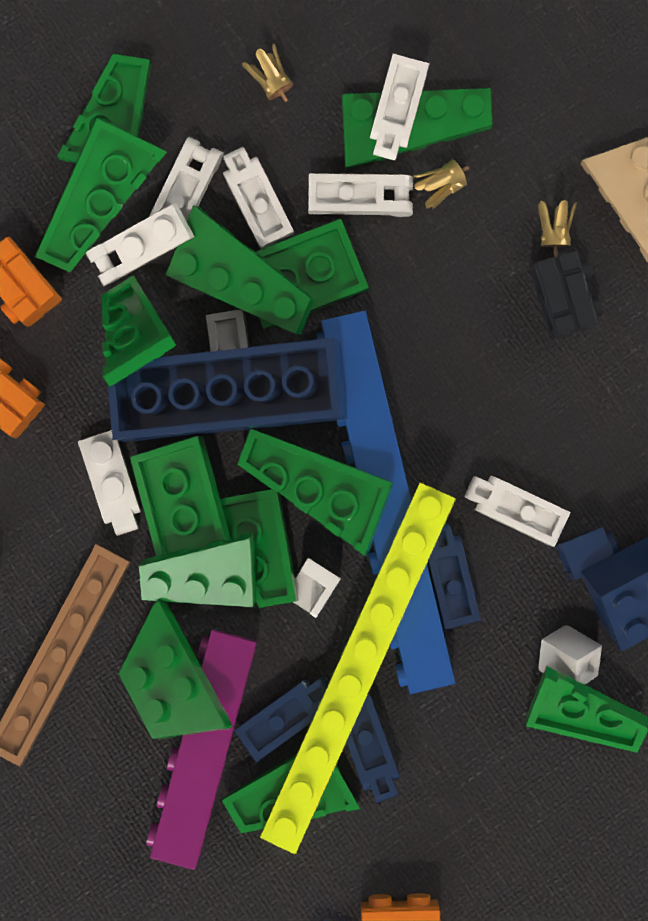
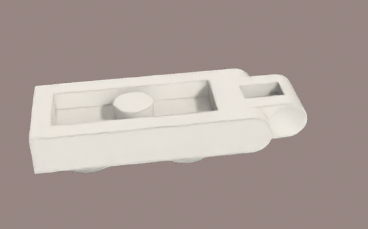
(398, 105)
(256, 199)
(111, 481)
(517, 509)

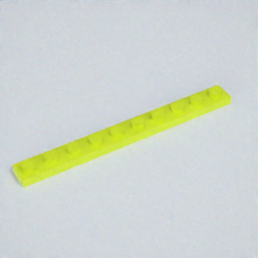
(357, 668)

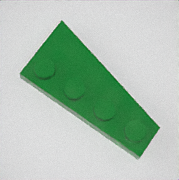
(237, 275)

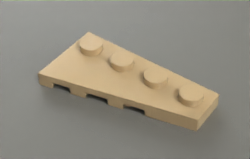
(624, 183)

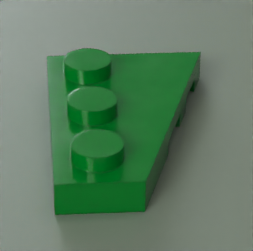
(264, 516)

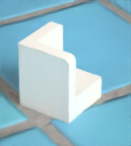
(314, 587)
(571, 654)

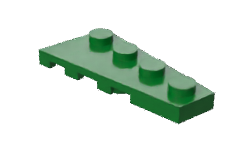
(439, 117)
(99, 185)
(331, 492)

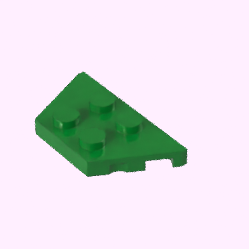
(169, 681)

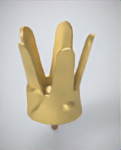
(277, 81)
(448, 177)
(560, 234)

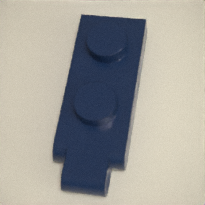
(452, 581)
(282, 718)
(372, 754)

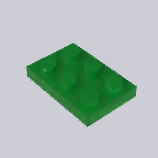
(320, 264)
(180, 496)

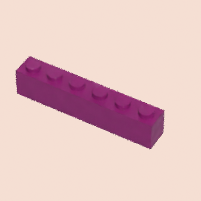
(201, 756)

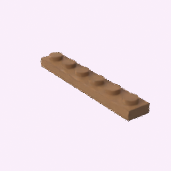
(60, 653)

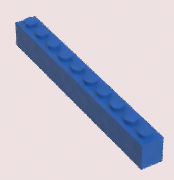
(375, 450)

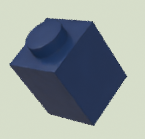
(586, 551)

